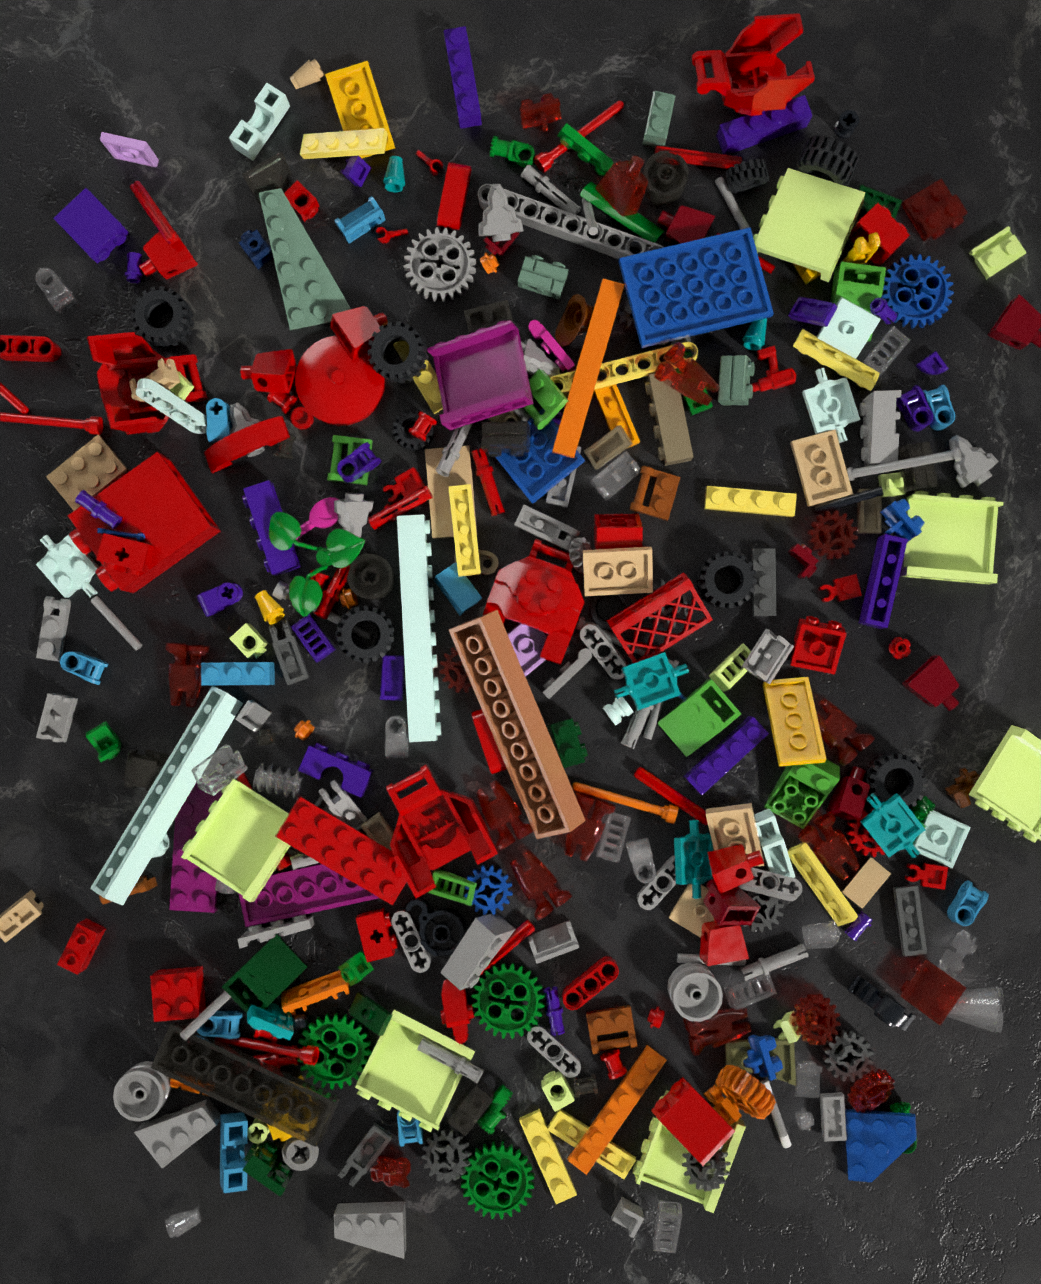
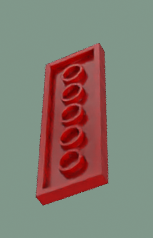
(342, 849)

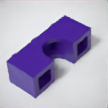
(355, 775)

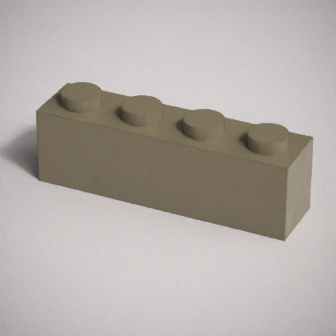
(670, 421)

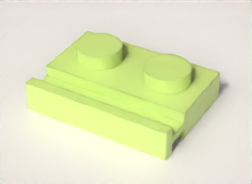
(997, 252)

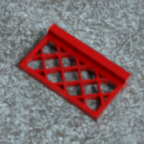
(653, 603)

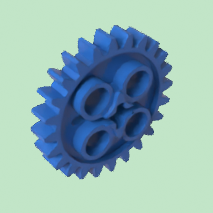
(921, 272)

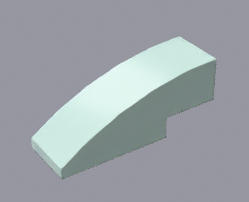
(773, 844)

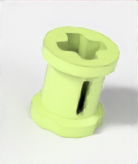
(258, 1136)

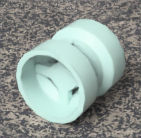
(617, 710)

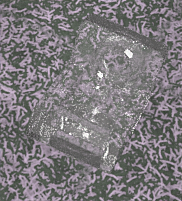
(820, 935)
(808, 1080)

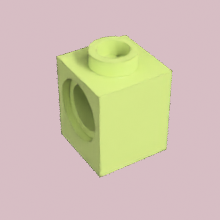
(241, 636)
(559, 1099)

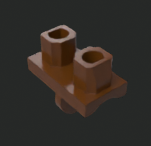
(962, 787)

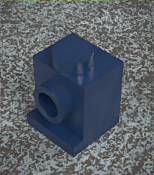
(261, 253)

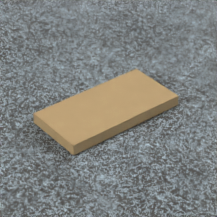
(438, 485)

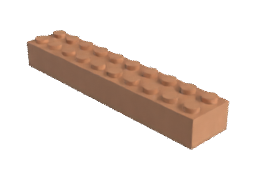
(517, 725)

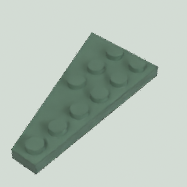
(304, 279)

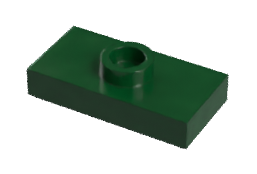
(873, 197)
(370, 1013)

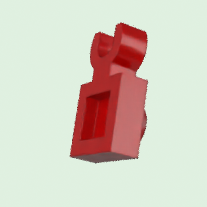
(406, 484)
(844, 588)
(930, 875)

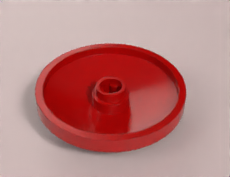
(335, 385)

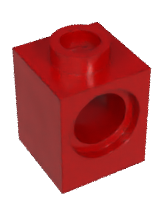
(299, 192)

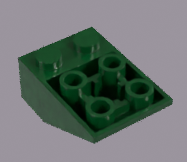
(265, 975)

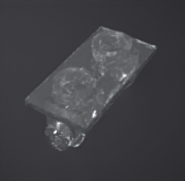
(954, 960)

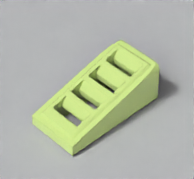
(728, 680)

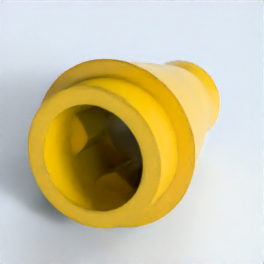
(269, 608)

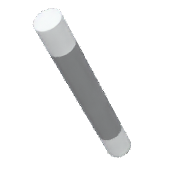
(778, 1121)

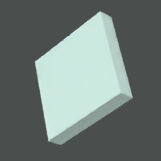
(941, 838)

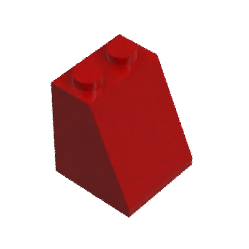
(617, 531)
(692, 1121)

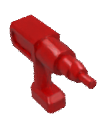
(775, 378)

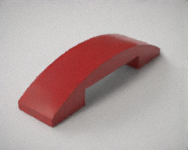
(245, 441)

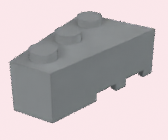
(879, 427)
(477, 950)
(177, 1131)
(373, 1226)

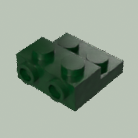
(567, 743)
(265, 1167)

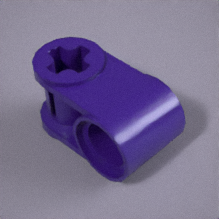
(913, 407)
(359, 462)
(216, 599)

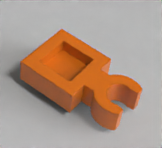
(726, 1108)

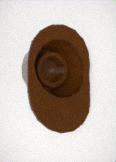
(574, 320)

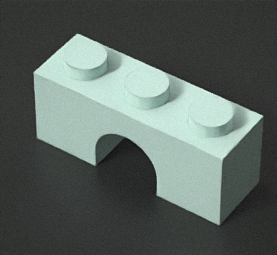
(251, 136)

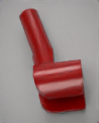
(430, 162)
(389, 234)

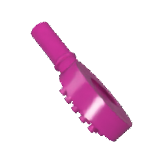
(321, 516)

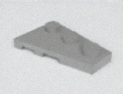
(265, 933)

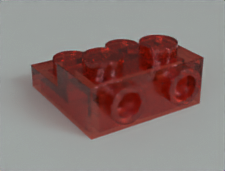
(934, 210)
(932, 991)

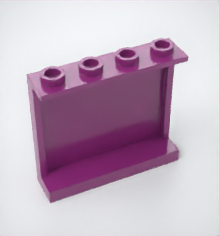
(481, 375)

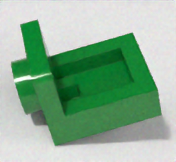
(104, 741)
(355, 968)

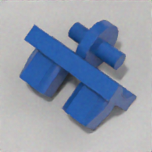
(900, 522)
(760, 1059)

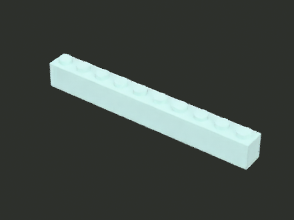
(417, 628)
(165, 797)

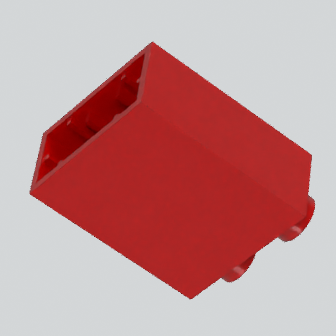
(152, 502)

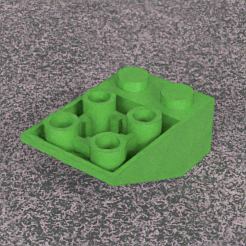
(858, 284)
(699, 717)
(802, 791)

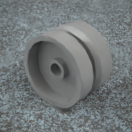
(694, 992)
(141, 1092)

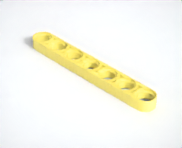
(630, 362)

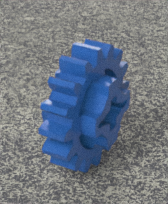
(498, 888)

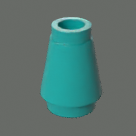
(394, 176)
(755, 335)

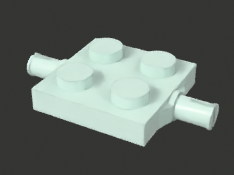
(831, 405)
(67, 567)

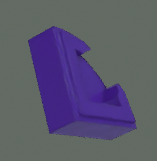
(932, 365)

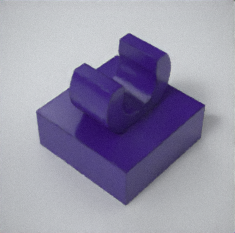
(356, 170)

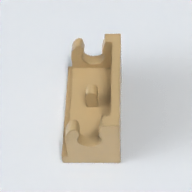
(165, 375)
(866, 883)
(19, 916)

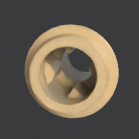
(307, 74)

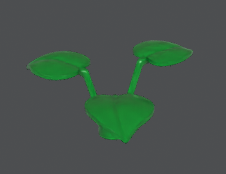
(340, 552)

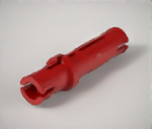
(485, 471)
(377, 520)
(331, 595)

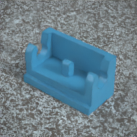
(360, 220)
(457, 589)

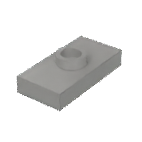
(833, 1116)

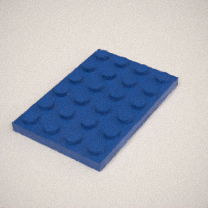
(695, 287)

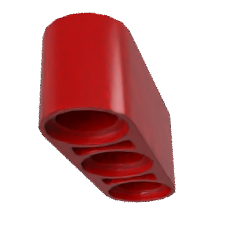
(454, 196)
(35, 350)
(488, 743)
(585, 993)

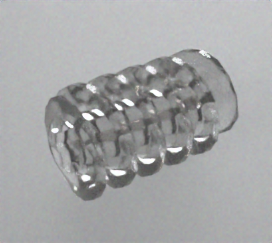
(278, 781)

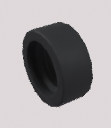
(594, 612)

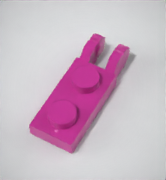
(551, 346)

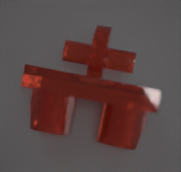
(540, 113)
(391, 1171)

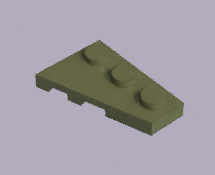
(737, 1051)

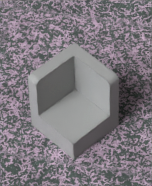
(253, 715)
(628, 1215)

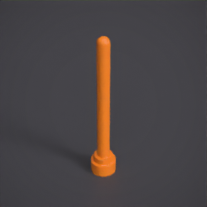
(668, 813)

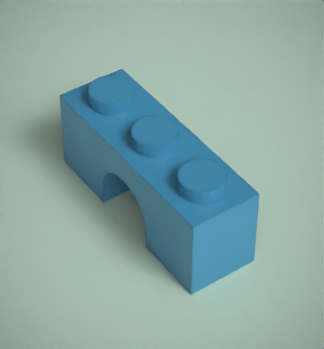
(238, 673)
(232, 1144)

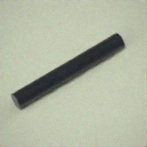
(851, 499)

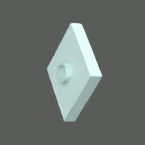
(849, 328)

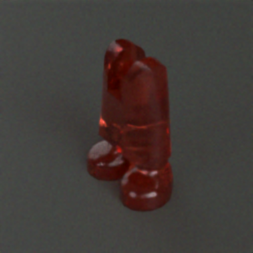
(691, 379)
(184, 676)
(838, 727)
(501, 812)
(590, 830)
(835, 850)
(537, 881)
(719, 1029)

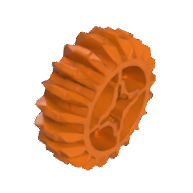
(745, 1091)

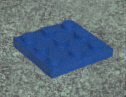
(540, 468)

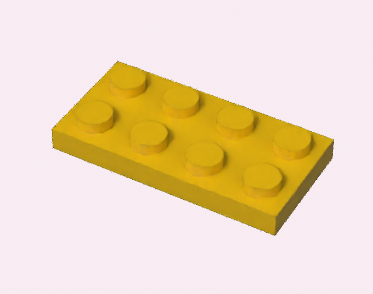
(358, 100)
(794, 722)

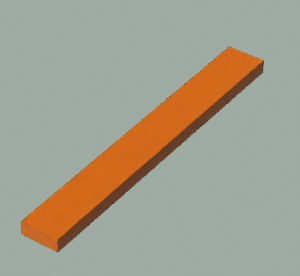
(588, 368)

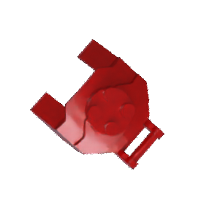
(750, 72)
(131, 357)
(539, 597)
(434, 830)

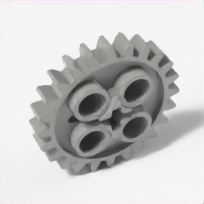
(444, 245)

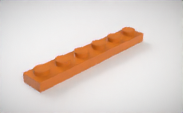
(616, 1109)

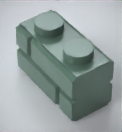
(658, 119)
(543, 277)
(735, 380)

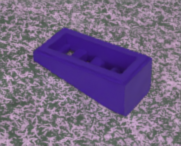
(306, 642)

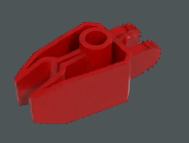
(456, 1011)

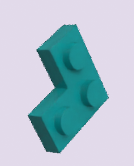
(272, 1020)

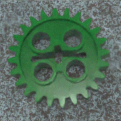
(506, 1021)
(346, 1033)
(488, 1198)

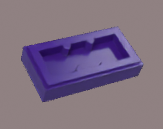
(813, 311)
(392, 677)

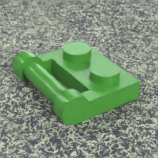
(548, 397)
(353, 443)

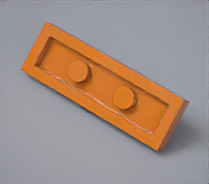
(313, 992)

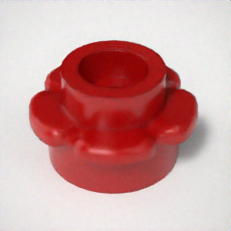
(904, 643)
(656, 1017)

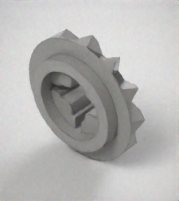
(576, 550)
(299, 1162)

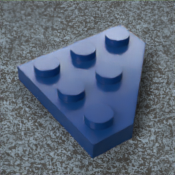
(876, 1141)

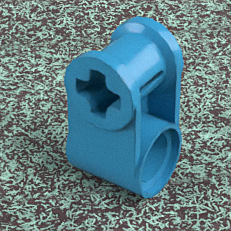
(940, 403)
(218, 424)
(87, 668)
(967, 902)
(224, 1025)
(409, 1131)

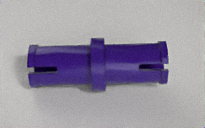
(98, 509)
(554, 1010)

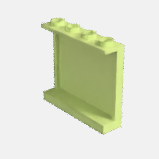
(809, 221)
(954, 540)
(1013, 783)
(239, 840)
(408, 1078)
(663, 1162)

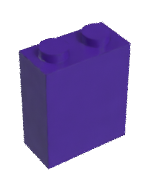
(91, 226)

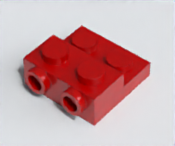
(818, 645)

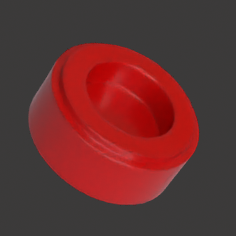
(301, 418)

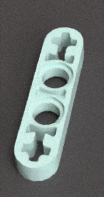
(157, 395)

